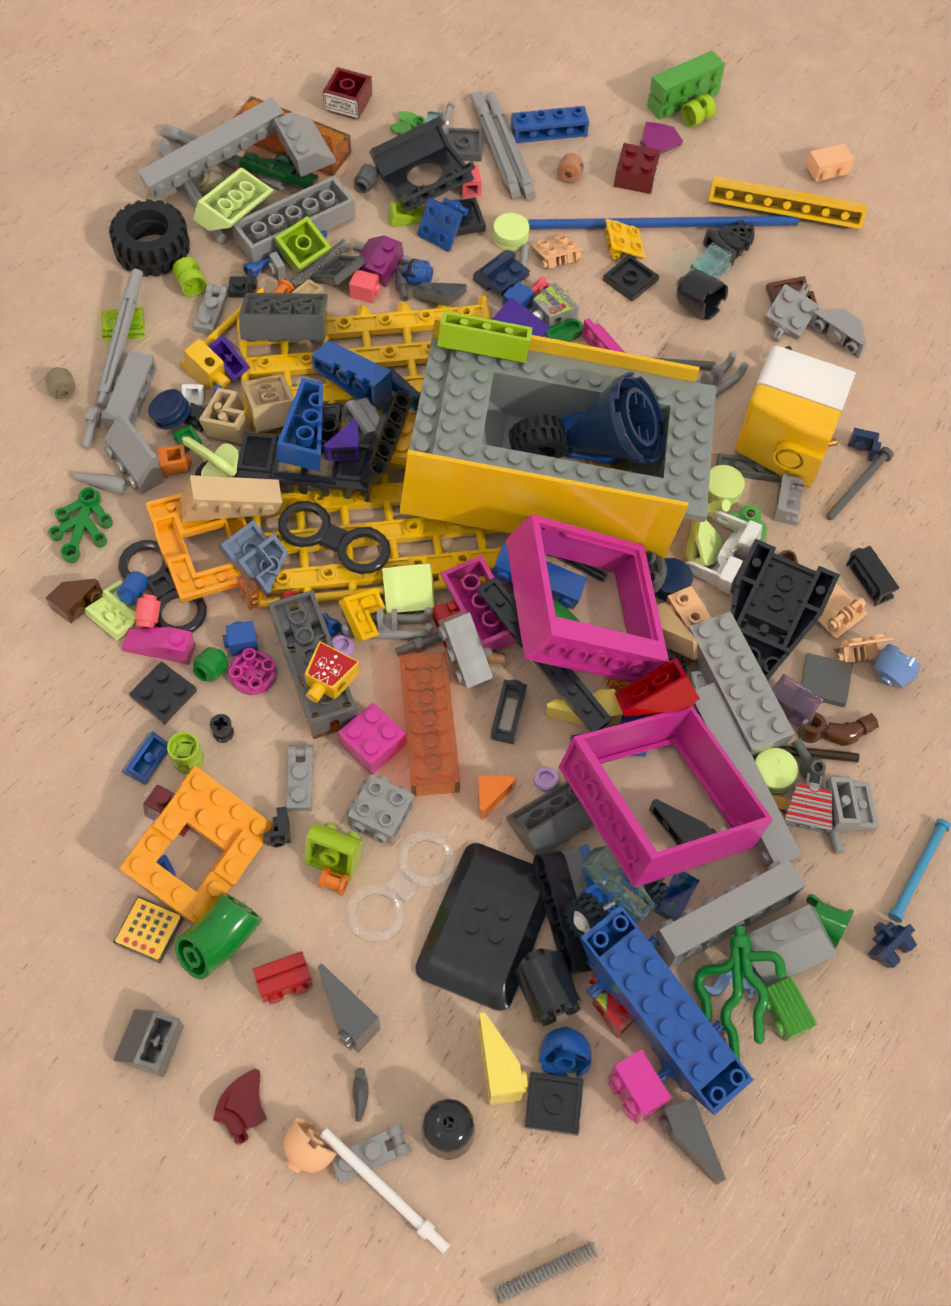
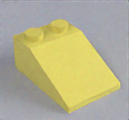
(502, 1070)

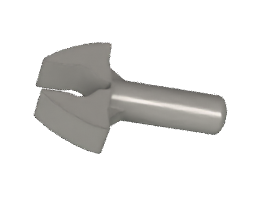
(93, 420)

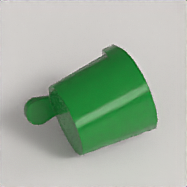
(832, 918)

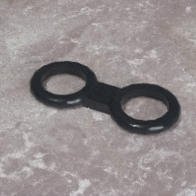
(334, 537)
(161, 585)

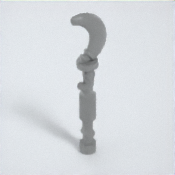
(447, 116)

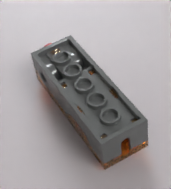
(299, 630)

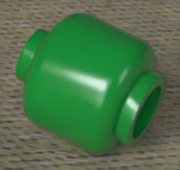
(210, 664)

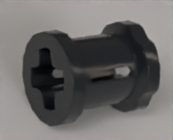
(221, 728)

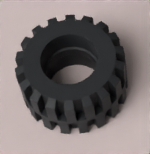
(540, 436)

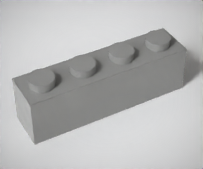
(130, 388)

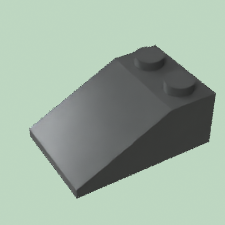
(353, 1018)

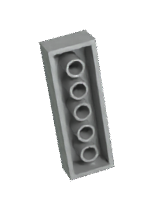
(324, 203)
(729, 662)
(718, 916)

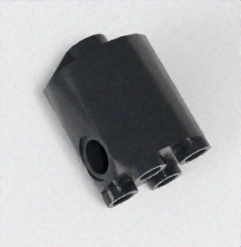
(547, 985)

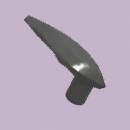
(360, 1092)

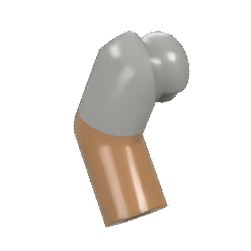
(494, 658)

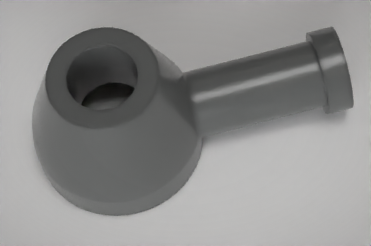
(808, 763)

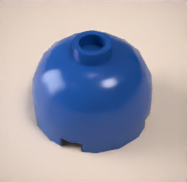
(565, 1052)

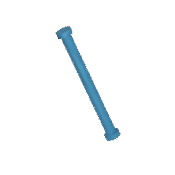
(897, 913)

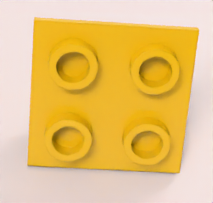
(623, 239)

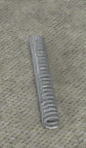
(318, 261)
(543, 1269)

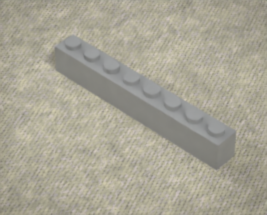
(210, 148)
(777, 840)

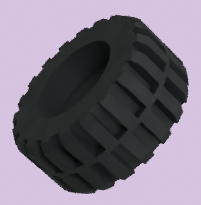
(148, 219)

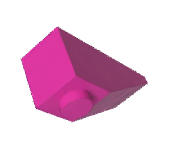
(161, 643)

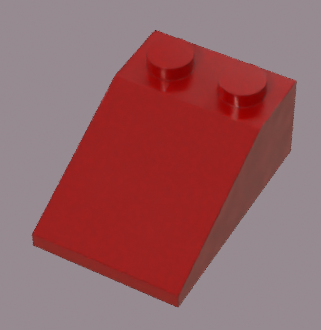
(658, 692)

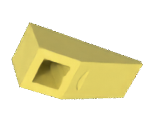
(560, 710)

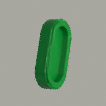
(566, 330)

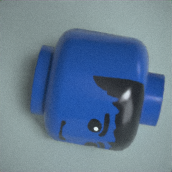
(418, 271)

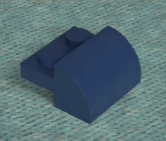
(501, 273)

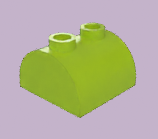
(302, 244)
(333, 849)

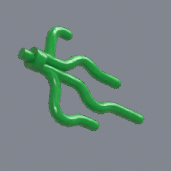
(739, 960)

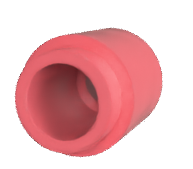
(147, 611)

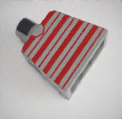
(810, 806)

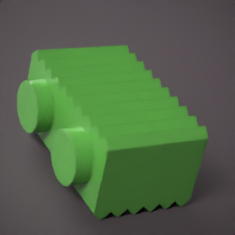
(789, 1010)

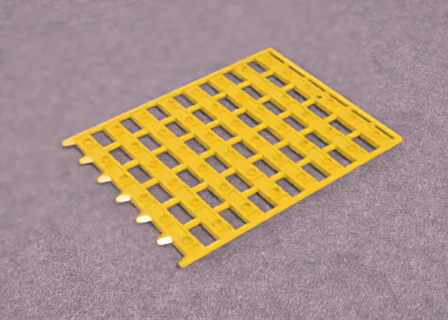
(383, 494)

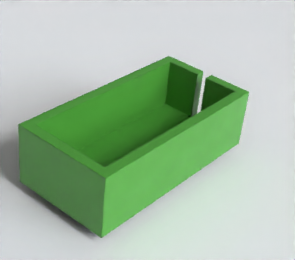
(685, 83)

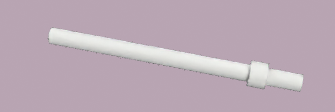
(424, 1228)

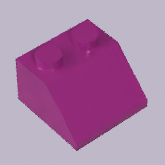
(382, 257)

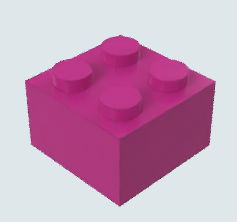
(372, 738)
(638, 1087)

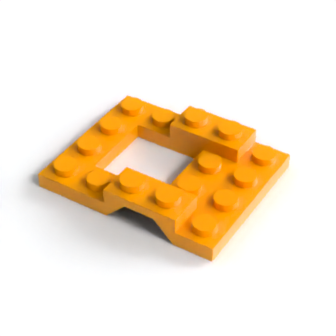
(169, 533)
(218, 818)

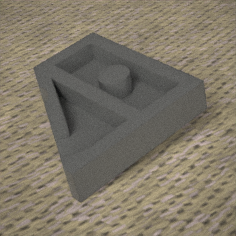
(439, 292)

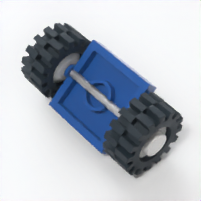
(595, 905)

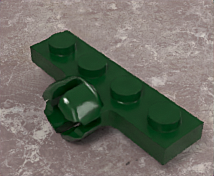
(278, 168)

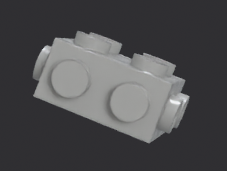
(380, 809)

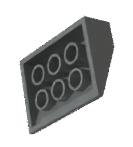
(283, 317)

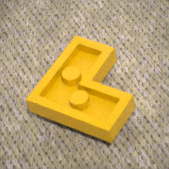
(358, 613)

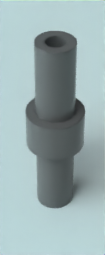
(401, 284)
(418, 644)

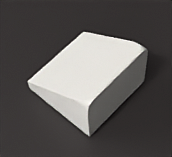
(194, 393)

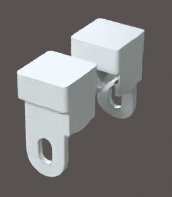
(740, 541)

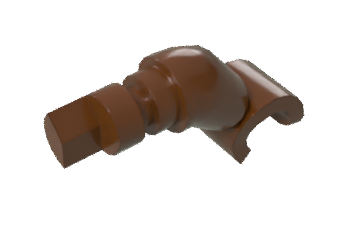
(838, 733)

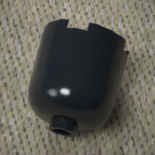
(701, 293)
(445, 1141)

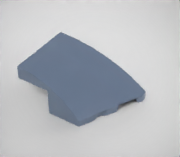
(255, 555)

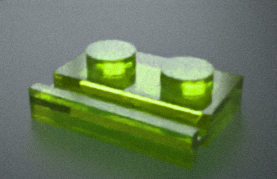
(137, 325)

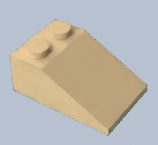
(268, 401)

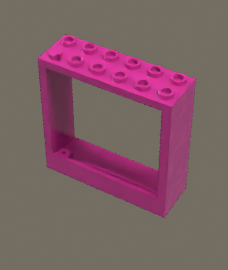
(574, 643)
(618, 824)

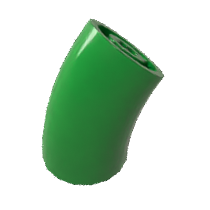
(215, 936)

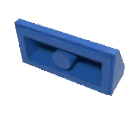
(146, 758)

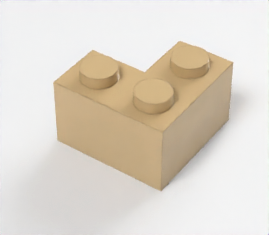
(225, 417)

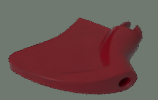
(240, 1106)

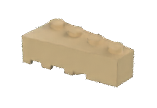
(228, 497)

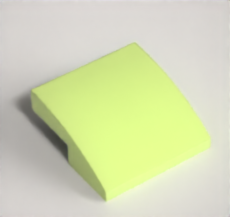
(408, 588)
(112, 613)

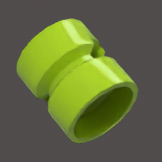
(698, 110)
(189, 276)
(185, 751)

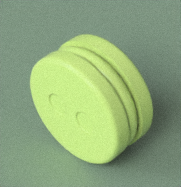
(510, 231)
(725, 484)
(777, 769)

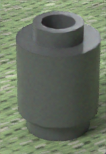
(365, 178)

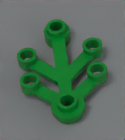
(80, 522)

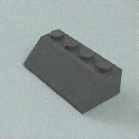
(550, 820)

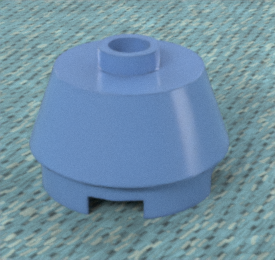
(895, 667)

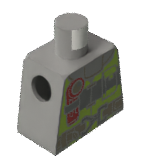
(554, 305)

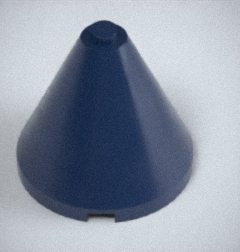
(621, 423)

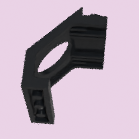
(415, 147)

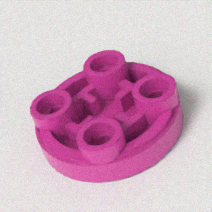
(253, 672)

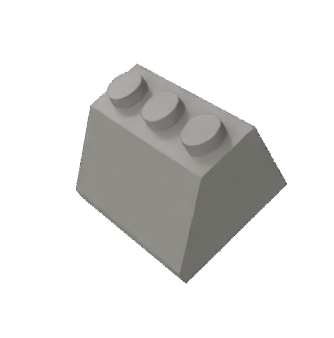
(303, 143)
(132, 455)
(799, 941)

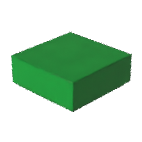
(187, 432)

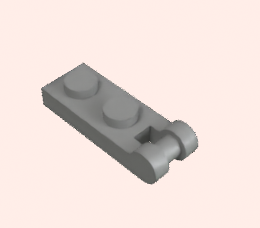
(211, 309)
(300, 778)
(373, 1153)

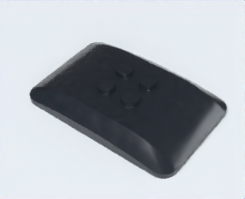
(483, 928)

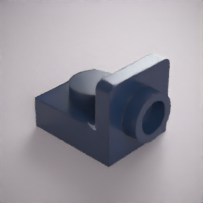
(865, 440)

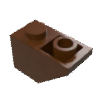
(72, 598)

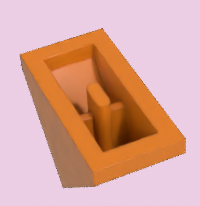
(492, 791)

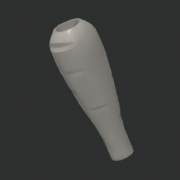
(103, 481)

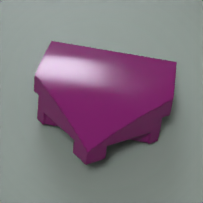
(660, 137)

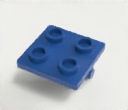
(441, 222)

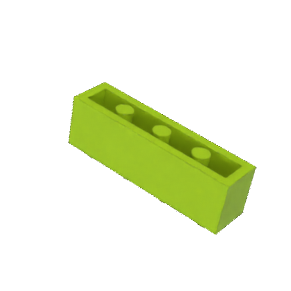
(484, 336)

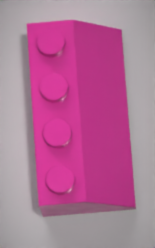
(488, 627)

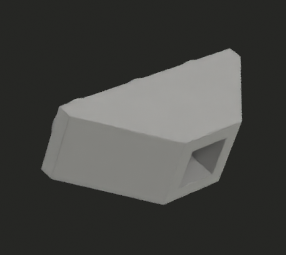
(841, 329)

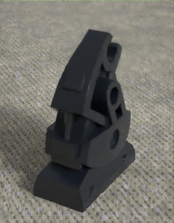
(731, 238)

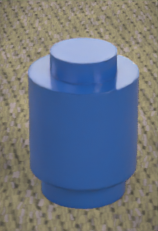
(132, 587)

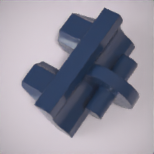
(888, 939)

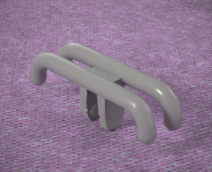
(715, 376)
(388, 625)

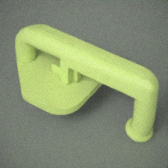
(220, 464)
(705, 538)

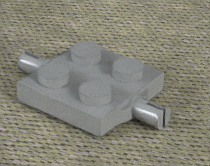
(791, 312)

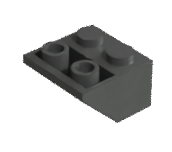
(149, 1041)

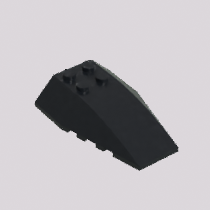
(778, 603)

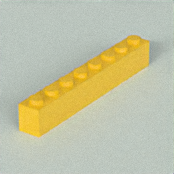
(788, 202)

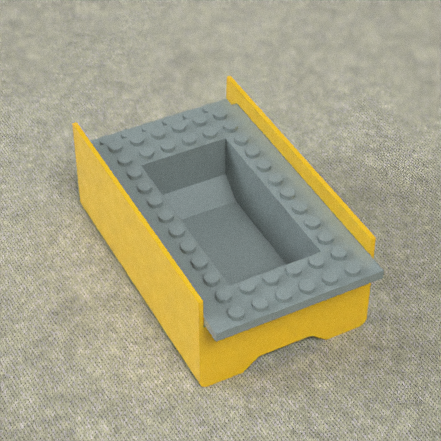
(469, 476)

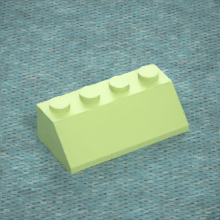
(230, 201)

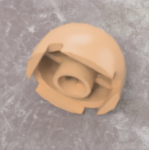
(306, 1148)

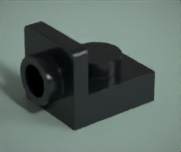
(242, 284)
(194, 416)
(281, 829)

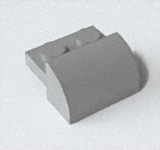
(851, 805)

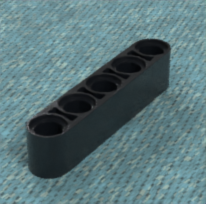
(385, 438)
(556, 892)

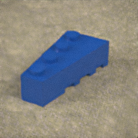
(353, 373)
(302, 431)

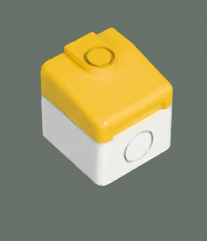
(793, 413)

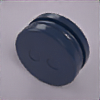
(169, 409)
(678, 578)

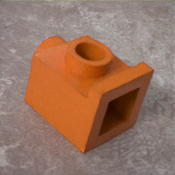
(174, 460)

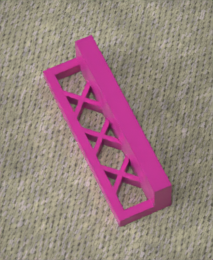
(598, 337)

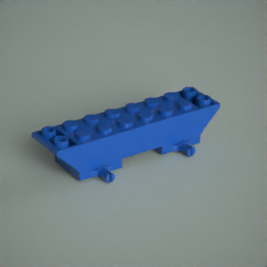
(664, 1011)

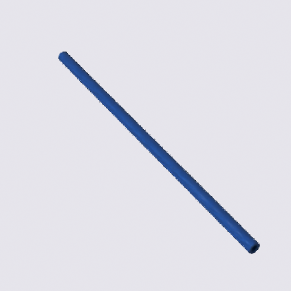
(661, 222)

